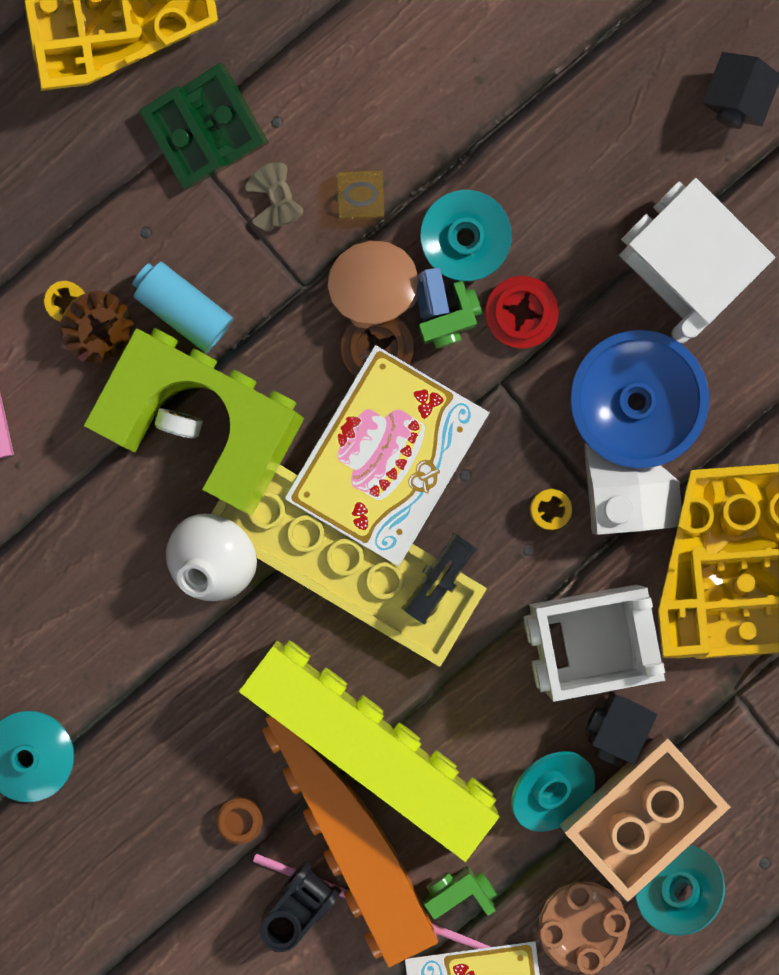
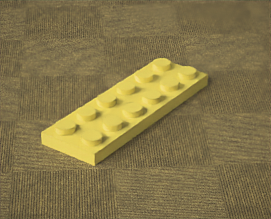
(352, 573)

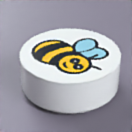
(178, 423)

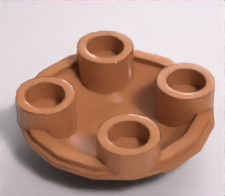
(373, 283)
(583, 927)

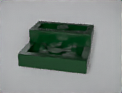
(204, 126)

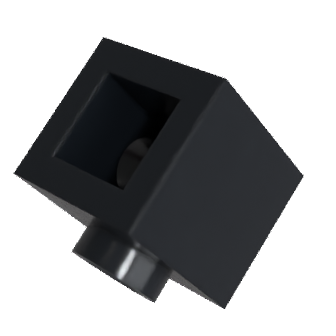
(741, 90)
(619, 729)

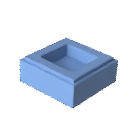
(431, 295)

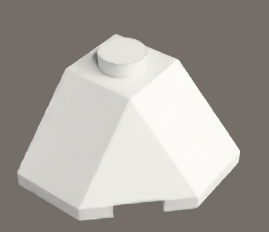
(630, 497)

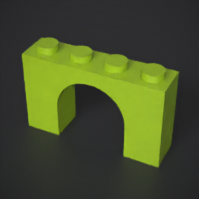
(155, 371)

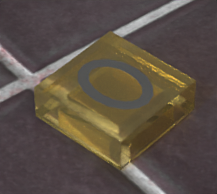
(360, 194)

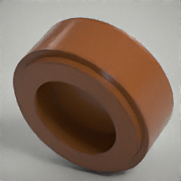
(239, 820)

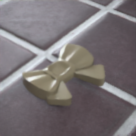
(272, 180)

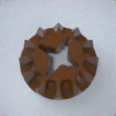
(76, 326)
(356, 343)

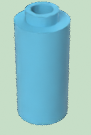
(181, 306)

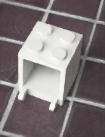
(694, 256)
(605, 638)

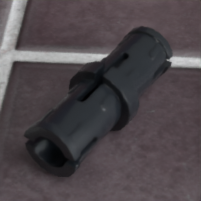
(457, 551)

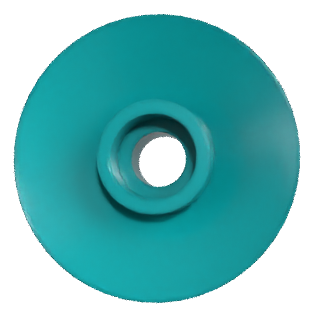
(470, 212)
(51, 753)
(552, 790)
(660, 897)

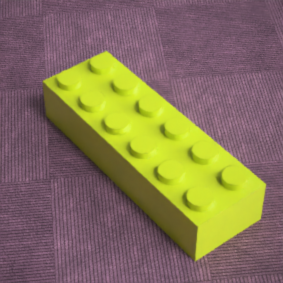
(371, 750)

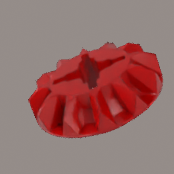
(541, 302)

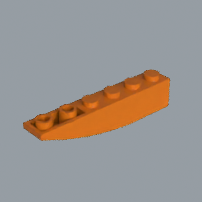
(357, 851)

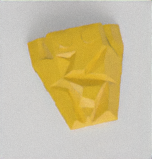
(93, 38)
(724, 566)

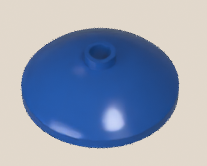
(672, 394)

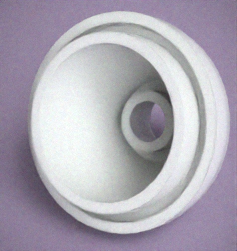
(217, 550)

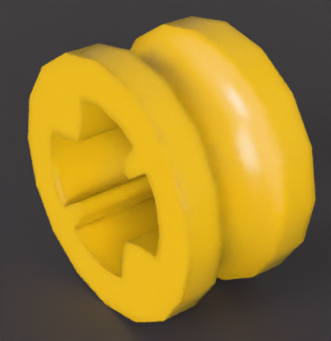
(53, 291)
(555, 522)

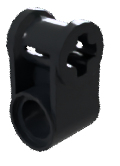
(302, 901)

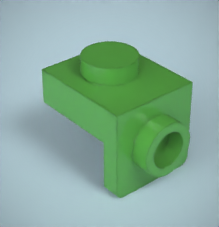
(447, 328)
(450, 890)

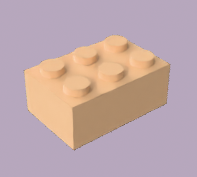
(644, 816)

